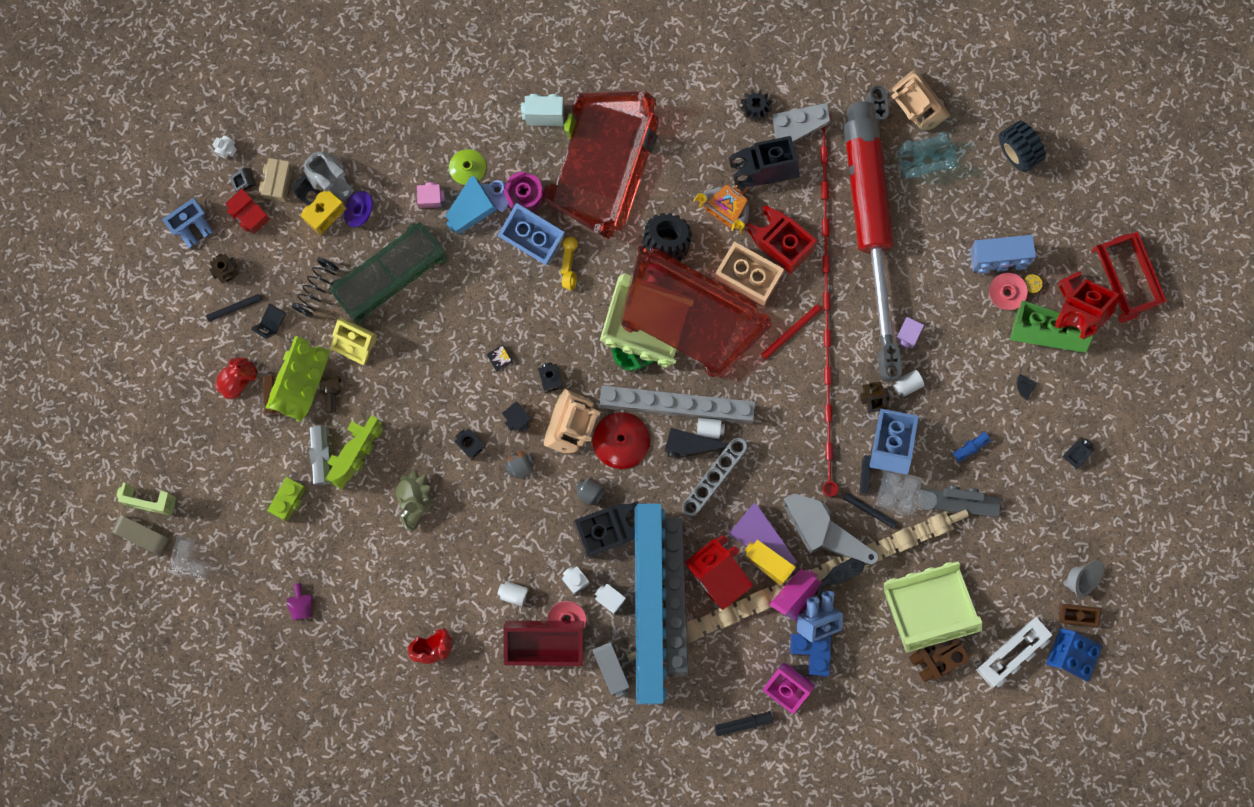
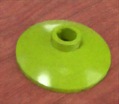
(462, 174)

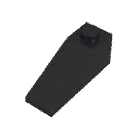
(688, 444)

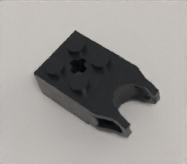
(766, 162)
(614, 528)

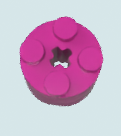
(529, 184)

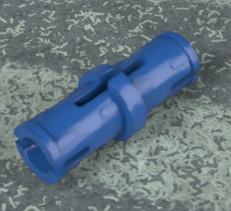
(971, 447)

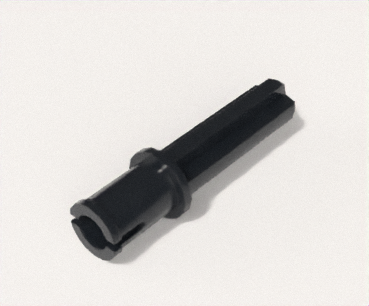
(744, 723)

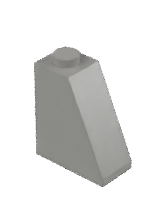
(611, 670)

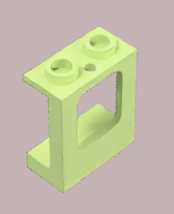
(164, 505)

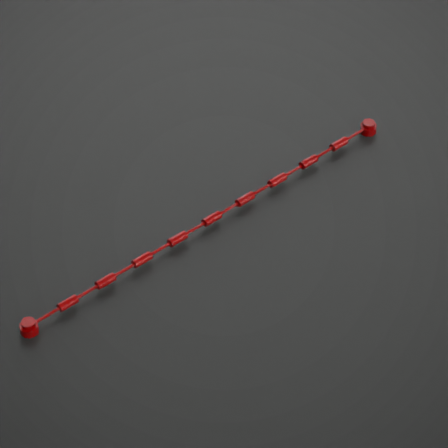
(829, 488)

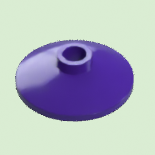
(358, 209)

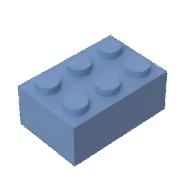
(1002, 254)
(894, 441)

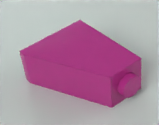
(793, 597)

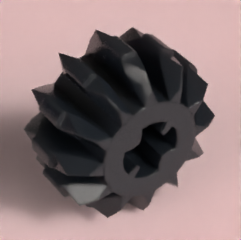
(756, 98)

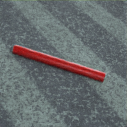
(790, 332)

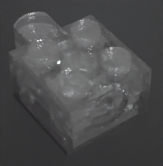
(903, 492)

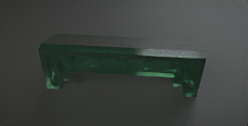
(387, 272)

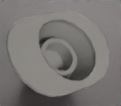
(1085, 579)

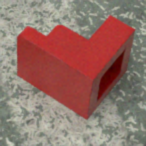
(1069, 284)

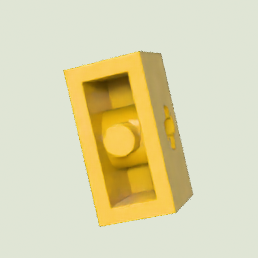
(322, 220)

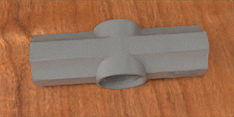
(319, 454)

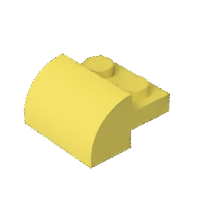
(352, 341)

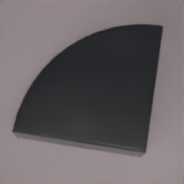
(1025, 386)

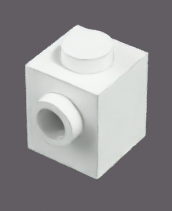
(575, 579)

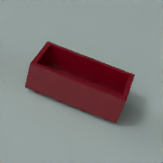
(543, 643)

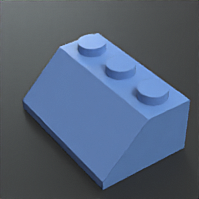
(532, 234)

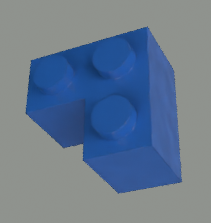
(817, 651)

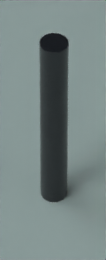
(234, 307)
(869, 510)

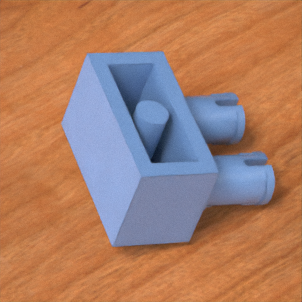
(188, 214)
(820, 621)

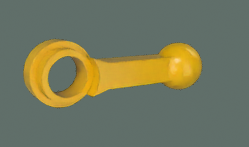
(569, 278)

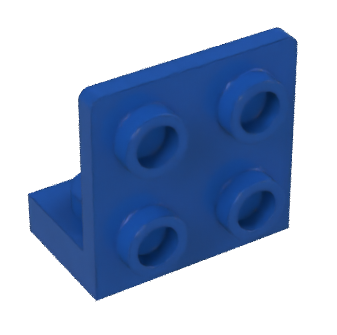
(1074, 654)

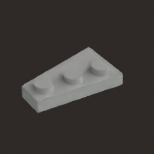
(801, 121)

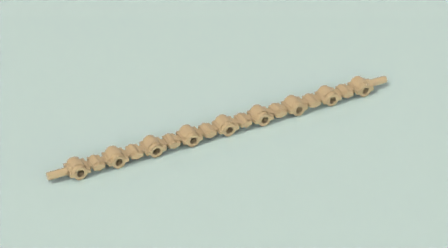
(761, 600)

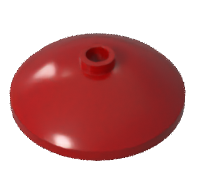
(625, 453)

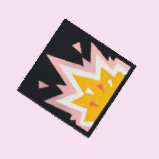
(499, 358)

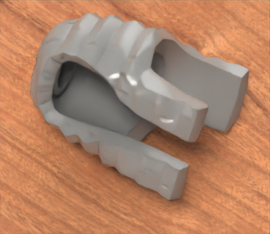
(327, 174)

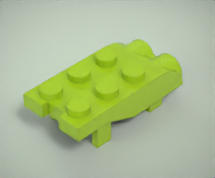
(298, 379)
(354, 451)

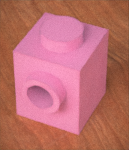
(430, 195)

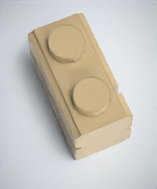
(276, 180)

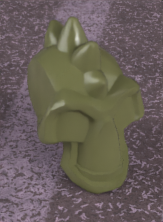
(413, 498)

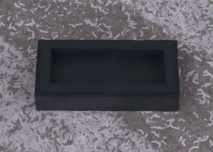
(865, 475)

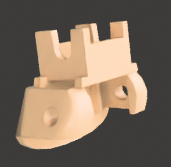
(916, 98)
(574, 417)

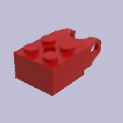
(777, 238)
(1088, 308)

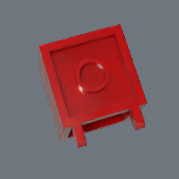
(719, 572)

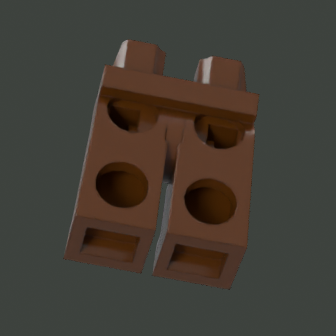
(936, 661)

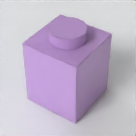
(909, 333)

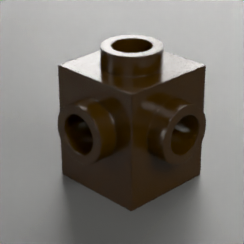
(228, 272)
(874, 397)

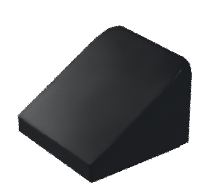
(243, 179)

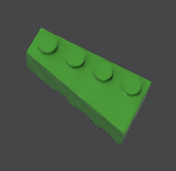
(1037, 326)

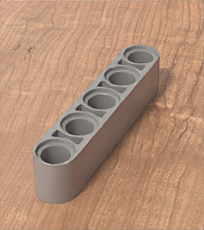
(717, 469)

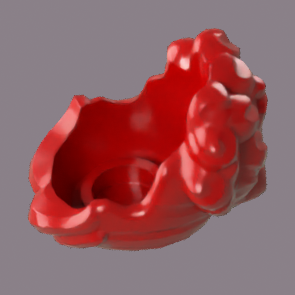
(235, 377)
(431, 649)

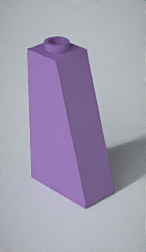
(756, 527)

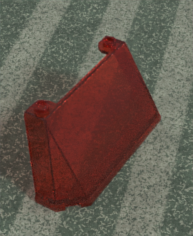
(604, 159)
(690, 311)

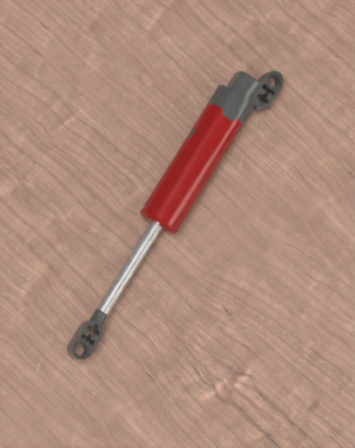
(872, 208)

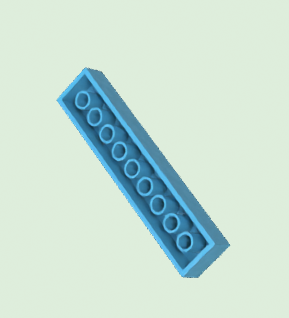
(648, 604)

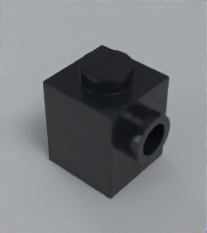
(550, 377)
(517, 418)

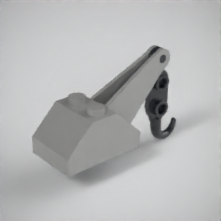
(819, 532)

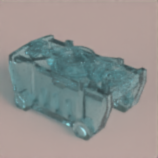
(927, 148)

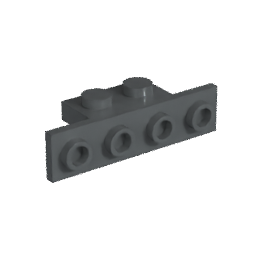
(957, 500)

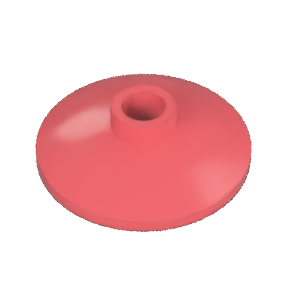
(1010, 282)
(569, 608)

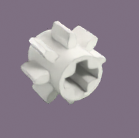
(224, 147)

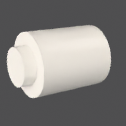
(908, 383)
(710, 428)
(513, 593)

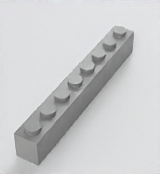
(677, 404)

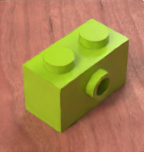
(287, 499)

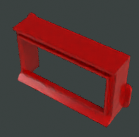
(1128, 313)

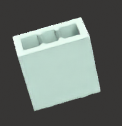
(543, 110)

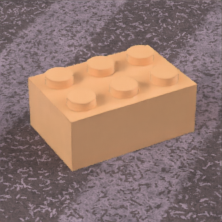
(749, 273)

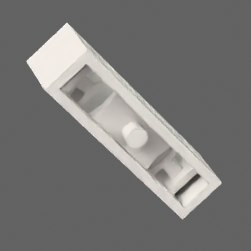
(1038, 631)

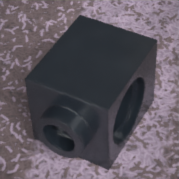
(472, 451)

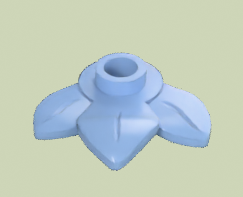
(499, 198)

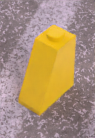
(769, 562)

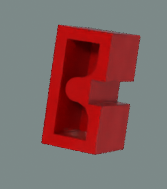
(247, 211)

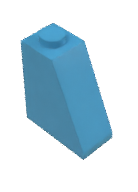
(469, 207)

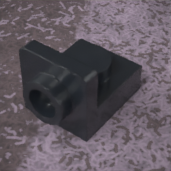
(1079, 452)

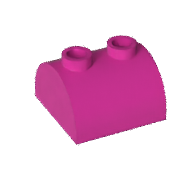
(788, 687)

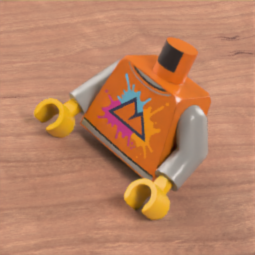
(726, 205)

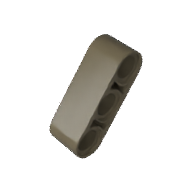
(140, 535)

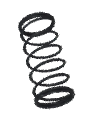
(324, 263)

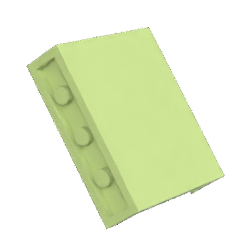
(636, 342)
(931, 606)

